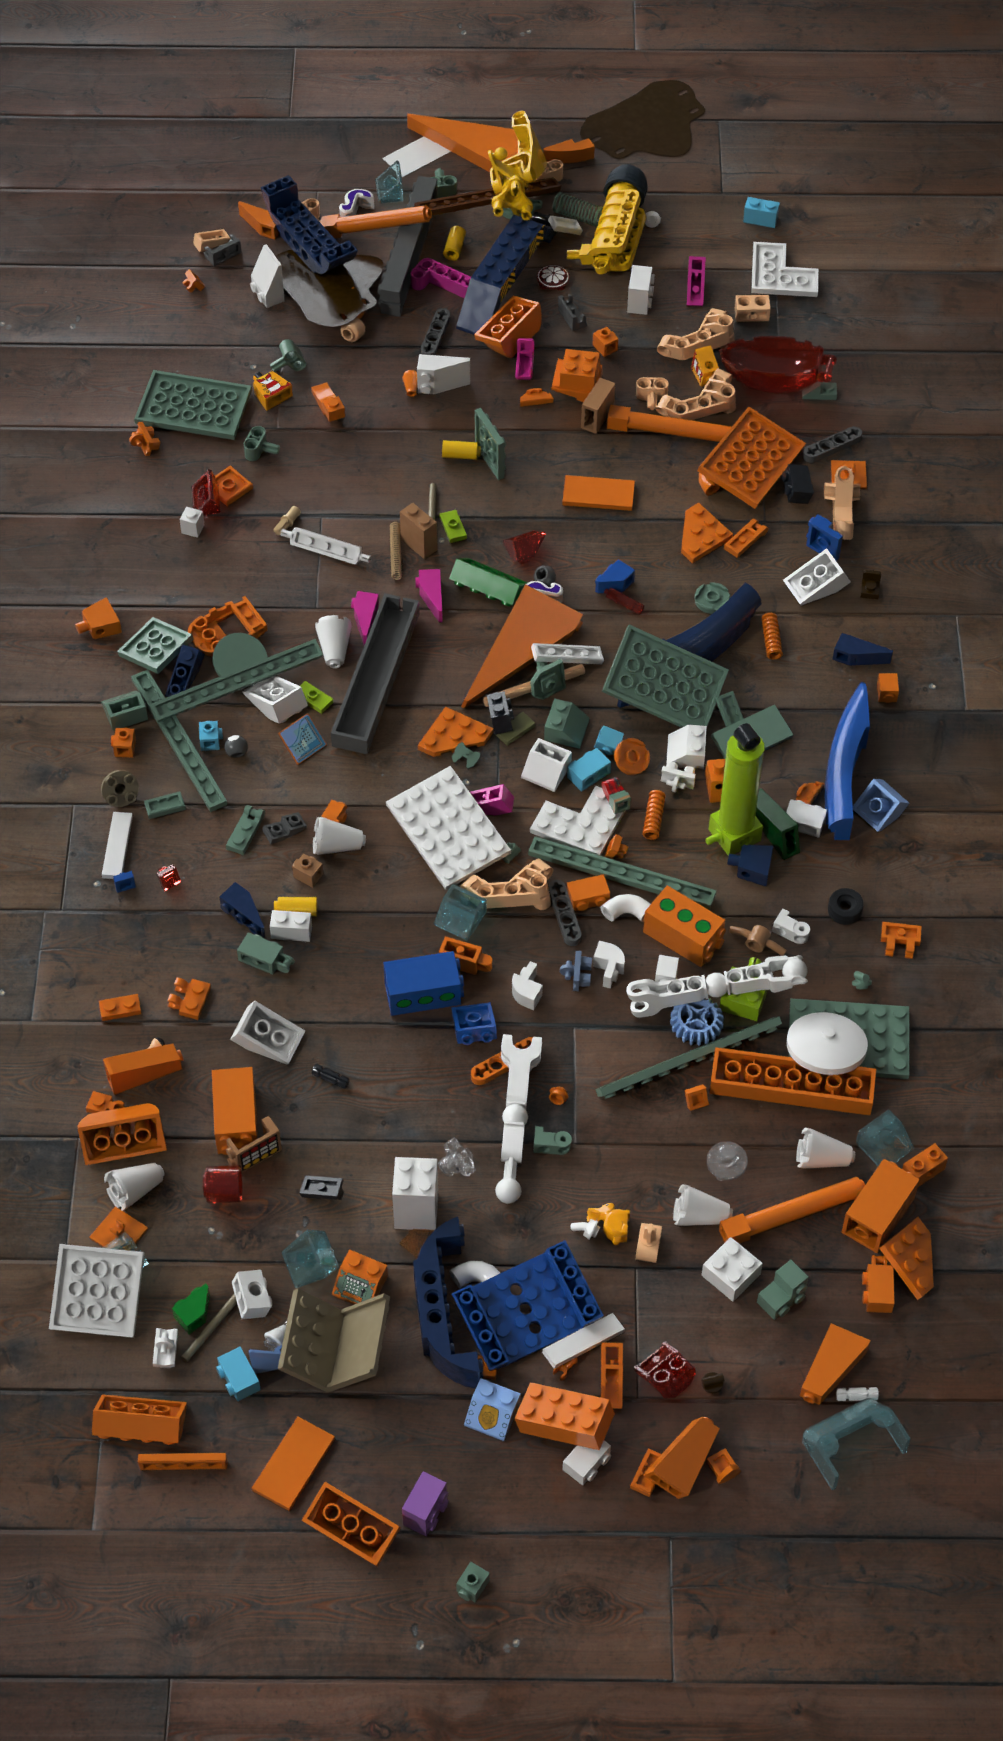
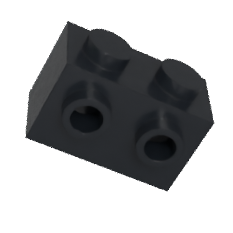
(797, 484)
(500, 712)

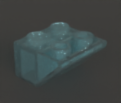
(460, 912)

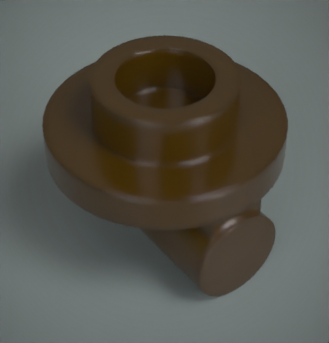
(712, 1382)

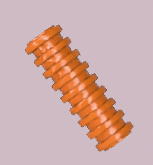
(772, 636)
(654, 814)

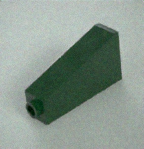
(777, 826)

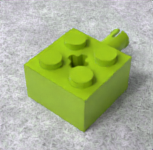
(746, 1004)

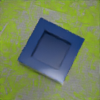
(124, 881)

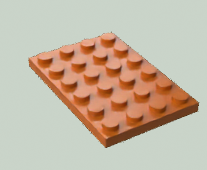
(751, 457)

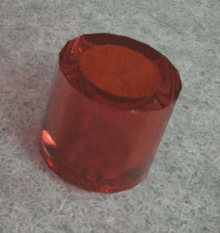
(223, 1184)

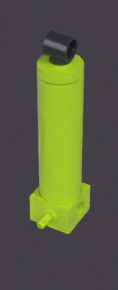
(736, 820)

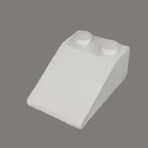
(268, 278)
(442, 373)
(817, 579)
(277, 698)
(267, 1033)

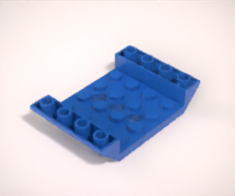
(552, 1289)

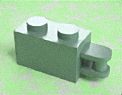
(263, 954)

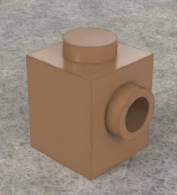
(307, 870)

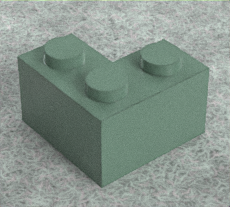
(784, 1291)

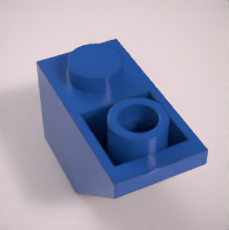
(617, 576)

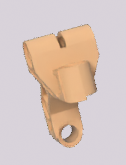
(714, 331)
(717, 394)
(842, 494)
(524, 889)

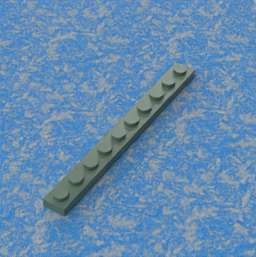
(235, 680)
(181, 745)
(618, 871)
(682, 1060)

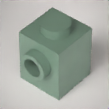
(472, 1582)

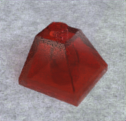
(524, 546)

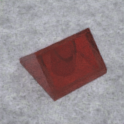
(206, 494)

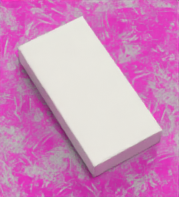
(565, 225)

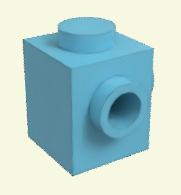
(209, 735)
(608, 740)

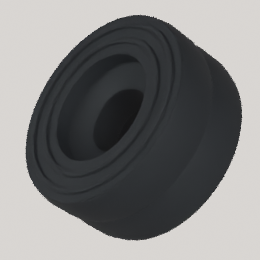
(841, 915)

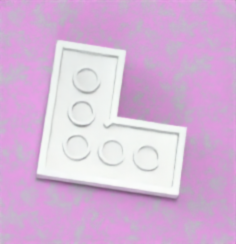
(773, 276)
(583, 830)

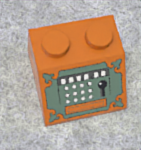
(359, 1278)

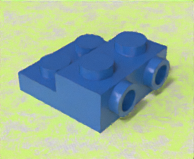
(822, 536)
(474, 1023)

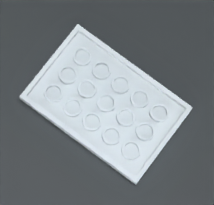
(448, 827)

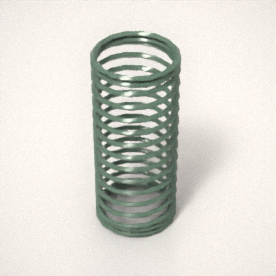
(561, 204)

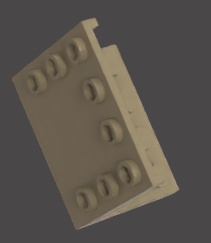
(333, 1344)

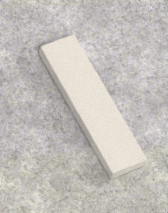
(567, 653)
(117, 844)
(583, 1340)

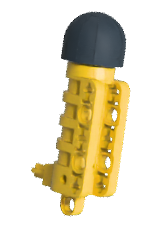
(624, 195)

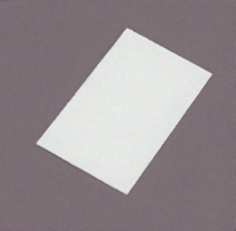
(416, 155)

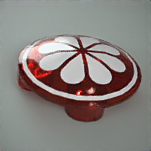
(553, 277)

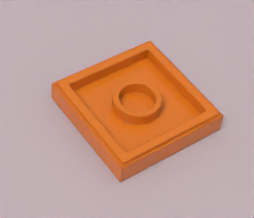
(232, 485)

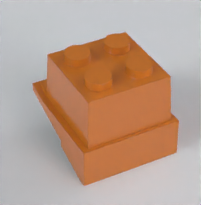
(577, 373)

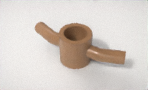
(758, 939)

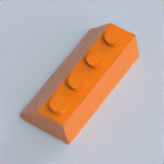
(139, 1419)

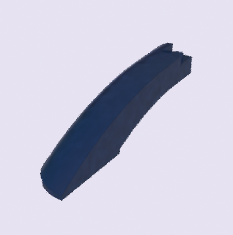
(720, 629)

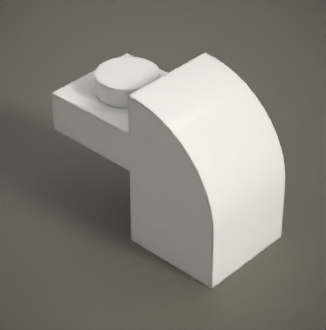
(610, 959)
(524, 989)

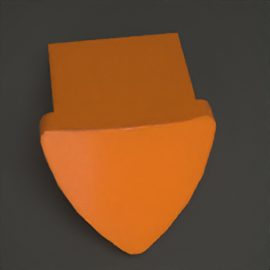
(723, 1466)

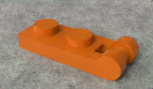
(745, 538)

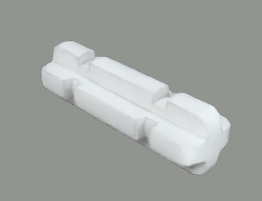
(857, 1394)

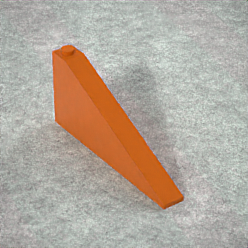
(466, 138)
(532, 620)

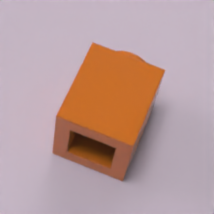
(887, 687)

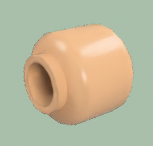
(353, 330)

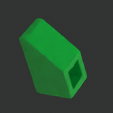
(193, 1310)

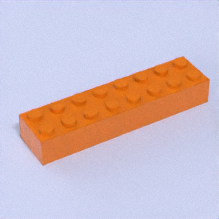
(786, 1082)

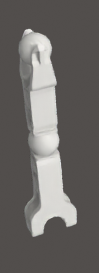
(662, 994)

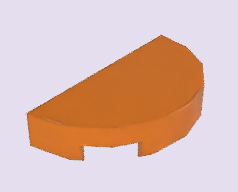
(535, 396)
(809, 792)

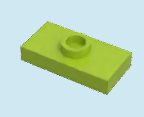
(453, 526)
(316, 698)

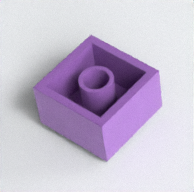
(425, 1504)

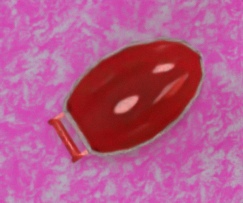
(777, 364)

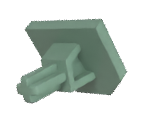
(548, 679)

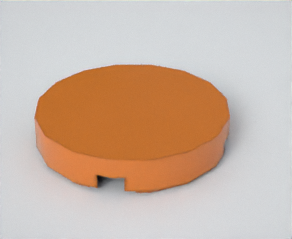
(631, 756)

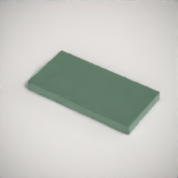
(766, 723)

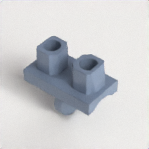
(581, 963)

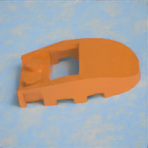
(208, 633)

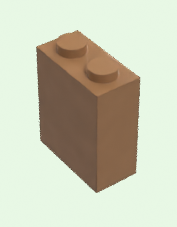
(597, 405)
(418, 530)

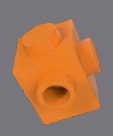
(605, 341)
(123, 742)

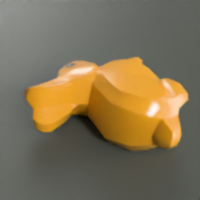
(615, 1221)

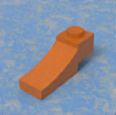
(328, 402)
(612, 1373)

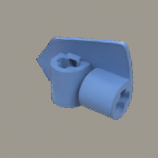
(265, 1361)

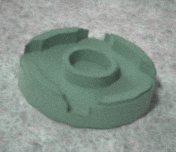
(711, 597)

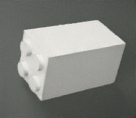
(415, 1193)

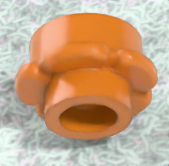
(558, 1095)

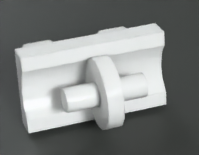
(678, 778)
(165, 1348)

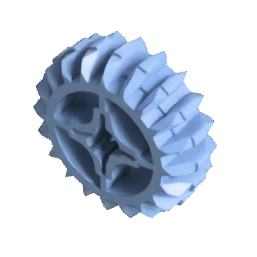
(696, 1027)

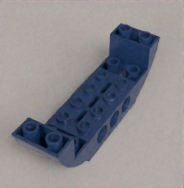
(302, 230)
(434, 1309)

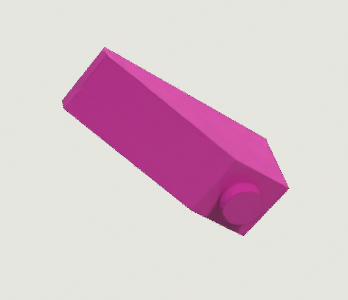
(695, 281)
(430, 590)
(365, 611)
(494, 800)

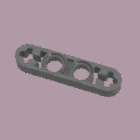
(433, 333)
(830, 441)
(562, 913)

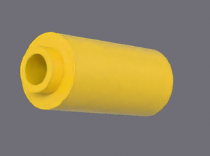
(454, 243)
(460, 450)
(297, 904)

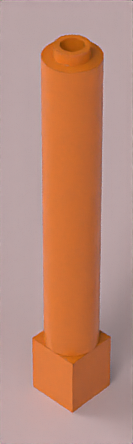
(340, 225)
(622, 418)
(743, 1227)

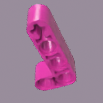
(434, 272)

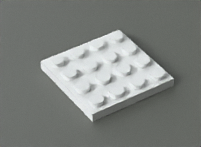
(96, 1290)

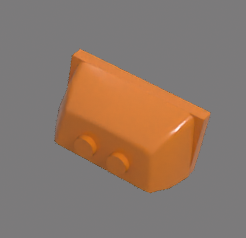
(512, 321)
(121, 1133)
(351, 1524)

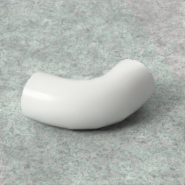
(625, 904)
(472, 1272)

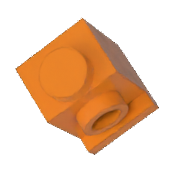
(336, 811)

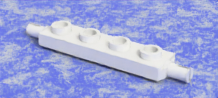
(325, 545)

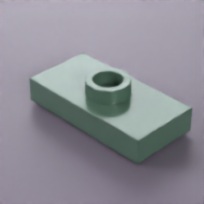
(729, 708)
(164, 805)

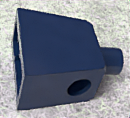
(753, 863)

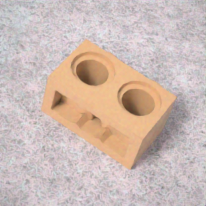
(752, 308)

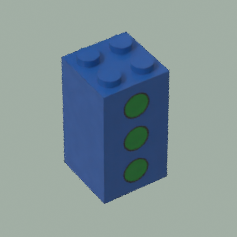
(423, 983)

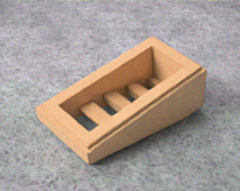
(210, 239)

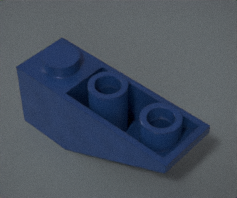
(855, 651)
(185, 670)
(240, 905)

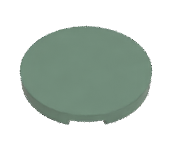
(237, 652)

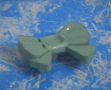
(461, 750)

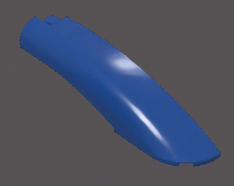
(846, 746)

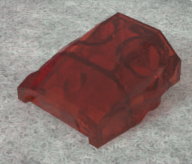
(666, 1371)

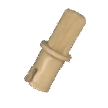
(287, 520)

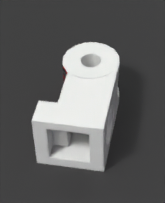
(791, 928)

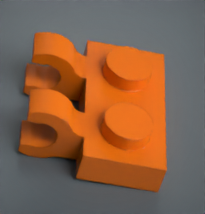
(900, 934)
(194, 1000)

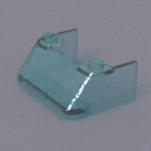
(823, 1437)

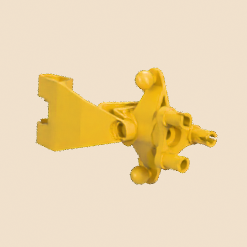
(516, 172)

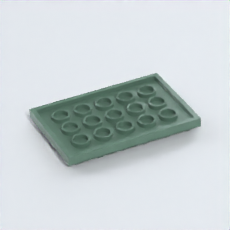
(193, 404)
(664, 679)
(884, 1028)

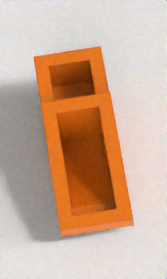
(570, 151)

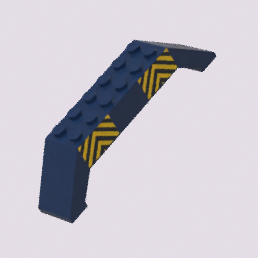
(500, 271)

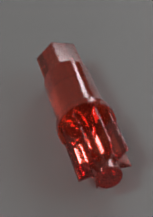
(624, 600)

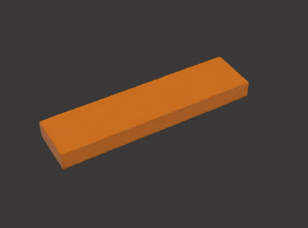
(182, 1461)

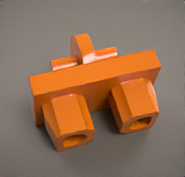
(144, 438)

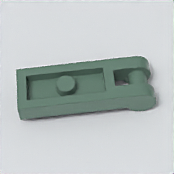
(245, 830)

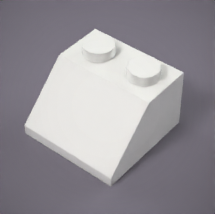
(687, 746)

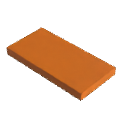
(598, 492)
(293, 1463)

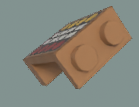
(257, 1150)

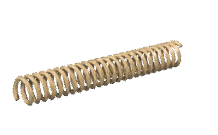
(394, 554)

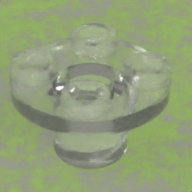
(456, 1159)
(727, 1160)

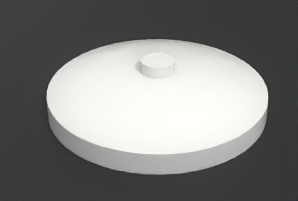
(827, 1043)

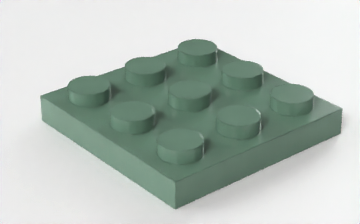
(491, 443)
(155, 645)

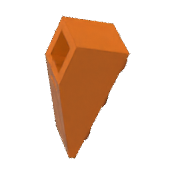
(258, 219)

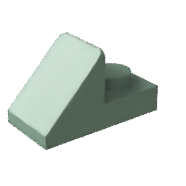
(821, 391)

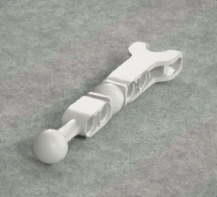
(515, 1114)

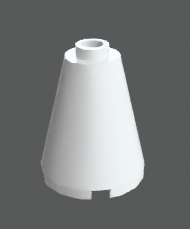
(333, 638)
(336, 837)
(822, 1151)
(132, 1183)
(699, 1208)

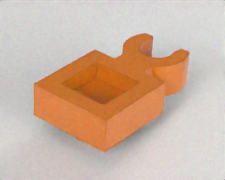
(101, 1102)

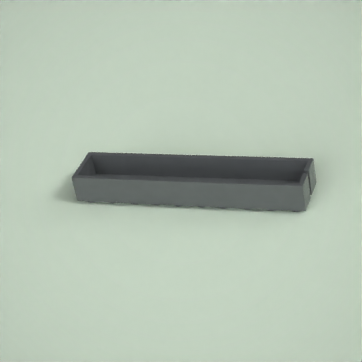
(406, 252)
(375, 674)

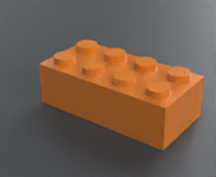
(564, 1416)

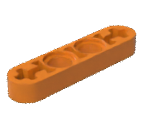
(492, 1073)

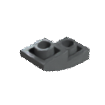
(286, 828)

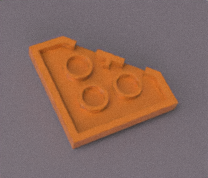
(702, 533)
(452, 729)
(912, 1256)

